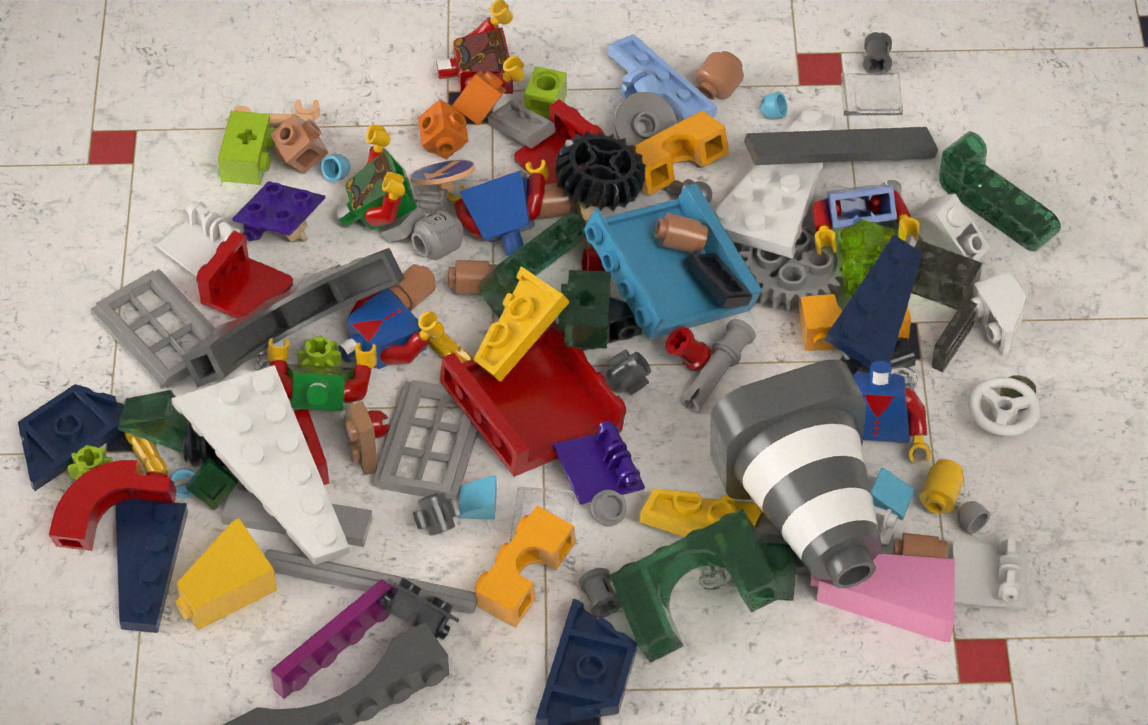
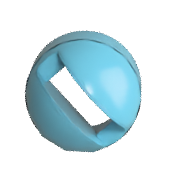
(774, 105)
(333, 164)
(182, 473)

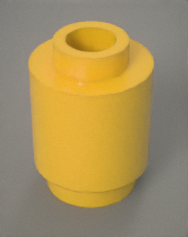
(942, 486)

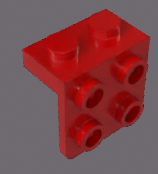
(567, 124)
(236, 282)

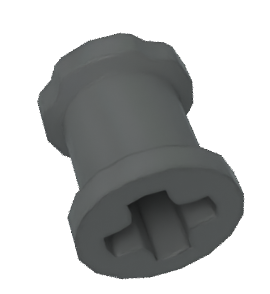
(877, 48)
(600, 592)

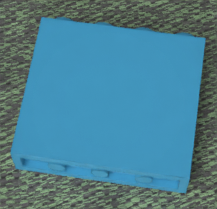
(654, 277)

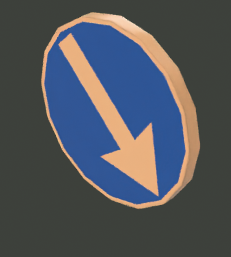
(443, 174)

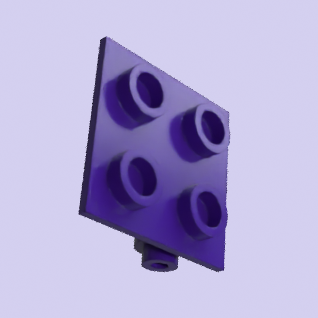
(276, 210)
(598, 464)

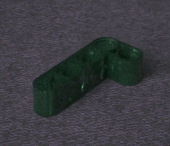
(993, 196)
(534, 256)

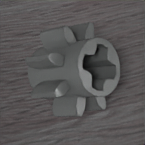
(628, 372)
(436, 513)

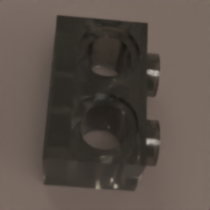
(945, 275)

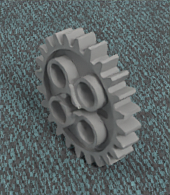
(790, 279)

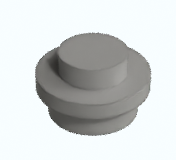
(608, 507)

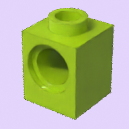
(544, 89)

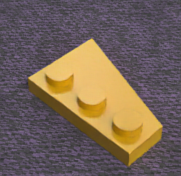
(523, 321)
(686, 511)

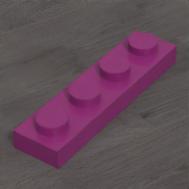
(330, 641)

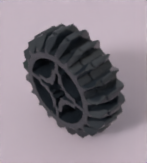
(598, 177)

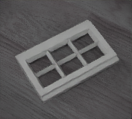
(133, 344)
(397, 438)

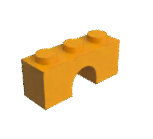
(693, 139)
(819, 314)
(538, 539)

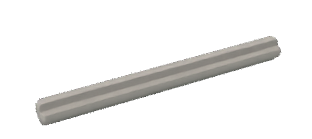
(364, 579)

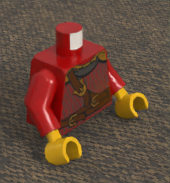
(484, 51)

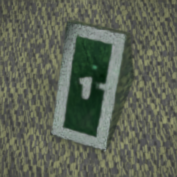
(154, 419)

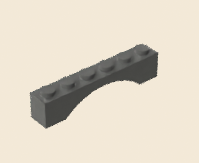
(408, 665)

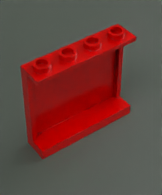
(540, 402)

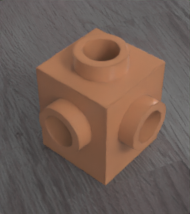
(299, 143)

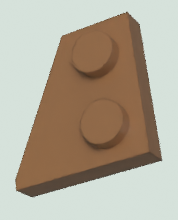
(362, 437)

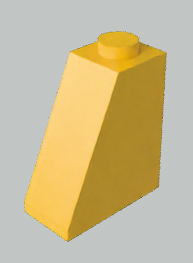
(225, 578)

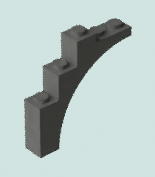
(286, 313)

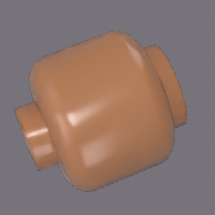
(719, 75)

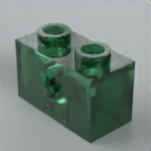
(588, 309)

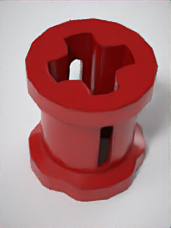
(685, 346)

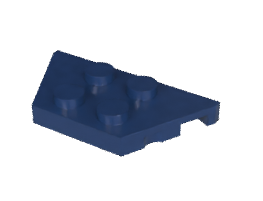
(63, 428)
(587, 670)

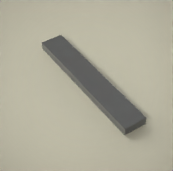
(840, 145)

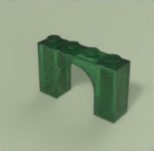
(647, 584)

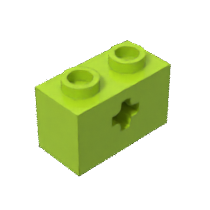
(246, 148)

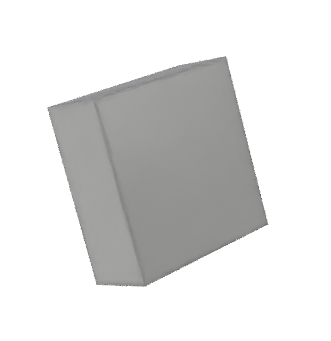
(402, 226)

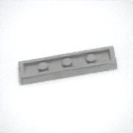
(246, 506)

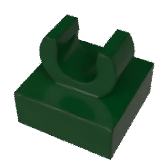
(211, 483)

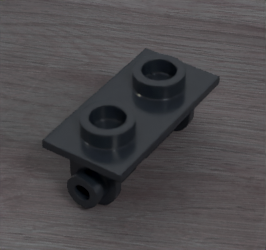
(405, 600)

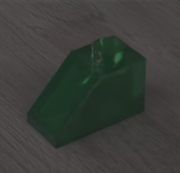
(783, 562)

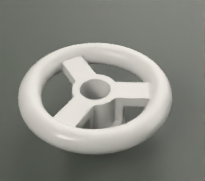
(1004, 409)

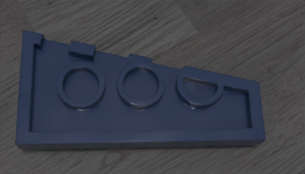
(876, 311)
(146, 558)

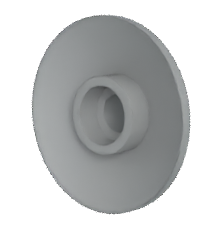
(644, 108)

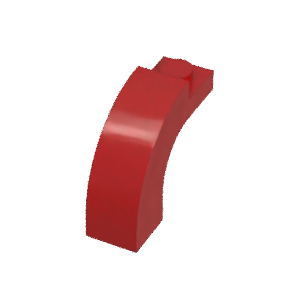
(99, 490)

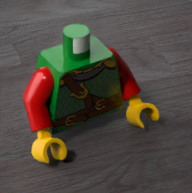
(380, 189)
(323, 386)

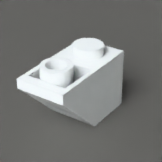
(950, 227)
(1000, 308)

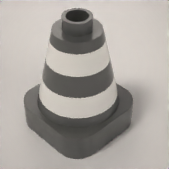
(801, 459)

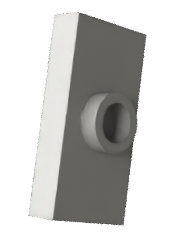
(521, 124)

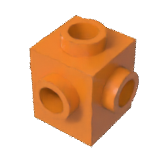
(442, 129)

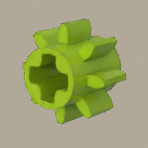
(319, 352)
(87, 459)

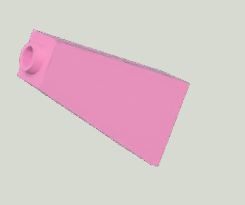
(901, 592)

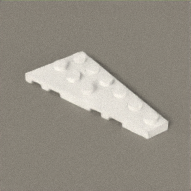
(774, 198)
(264, 447)

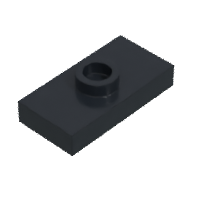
(718, 280)

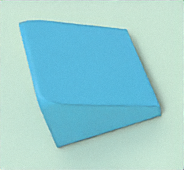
(891, 493)
(478, 499)

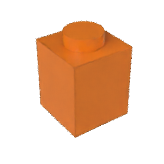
(480, 96)

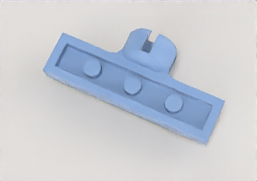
(654, 75)

